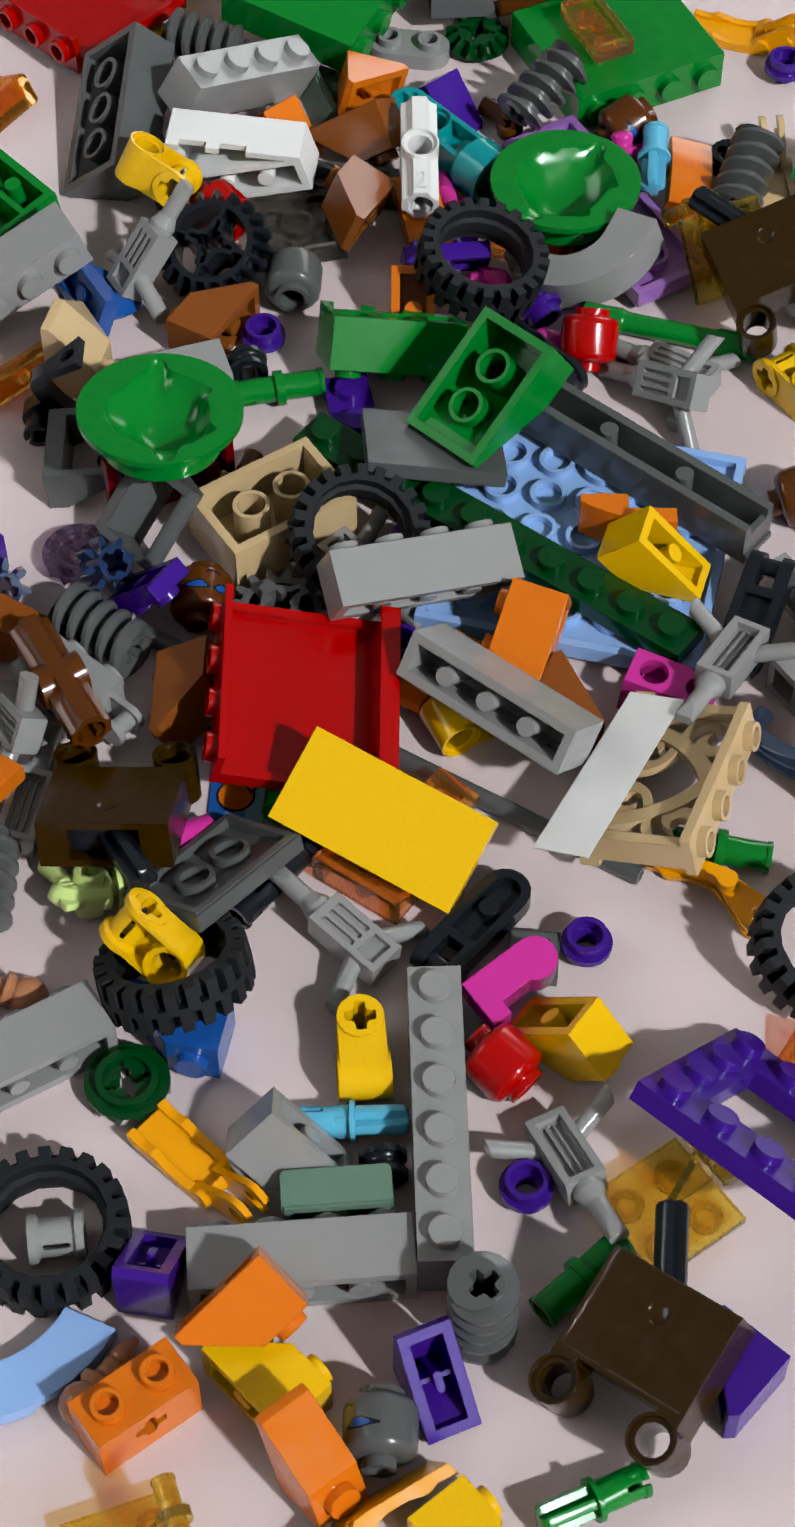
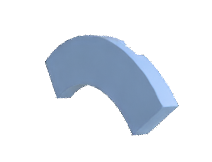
(51, 1363)

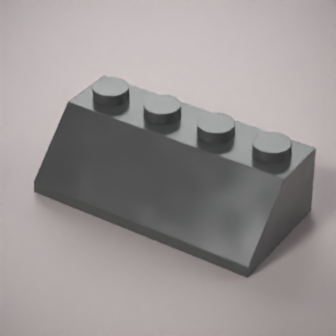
(113, 101)

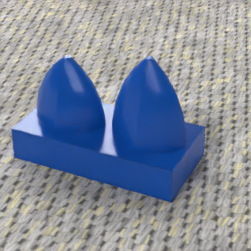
(94, 290)

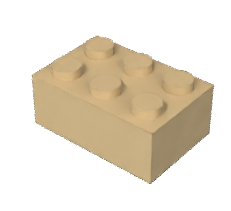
(248, 510)

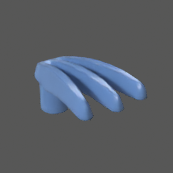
(772, 750)

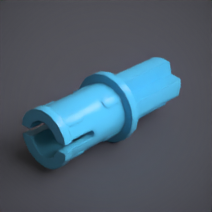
(654, 157)
(355, 1120)

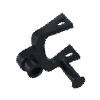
(47, 394)

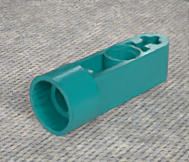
(461, 150)

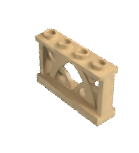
(698, 807)

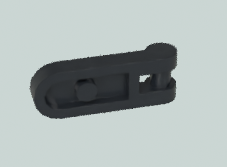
(758, 602)
(477, 922)

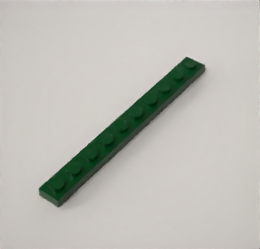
(544, 562)

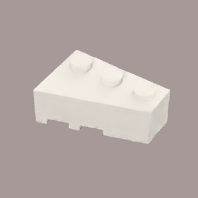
(248, 151)

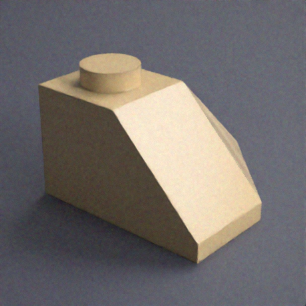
(62, 325)

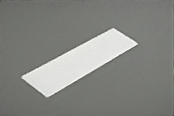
(608, 775)

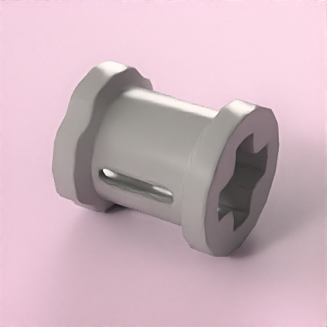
(56, 1237)

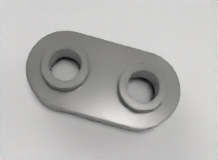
(414, 48)

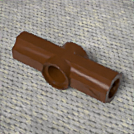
(63, 681)

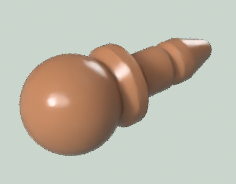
(21, 991)
(118, 1356)

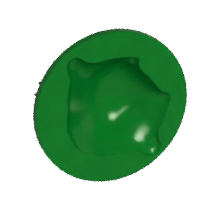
(566, 183)
(160, 415)

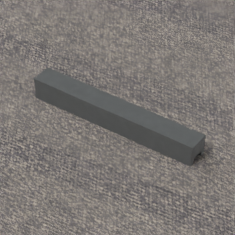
(654, 471)

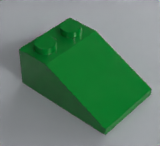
(489, 388)

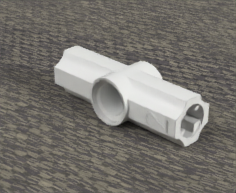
(419, 157)

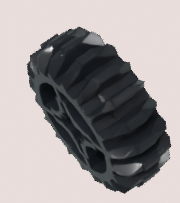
(222, 216)

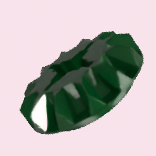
(489, 45)
(142, 1066)

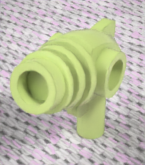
(85, 889)

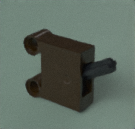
(750, 263)
(117, 813)
(651, 1340)

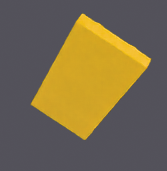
(383, 820)

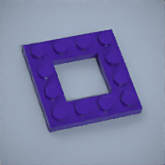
(689, 1102)

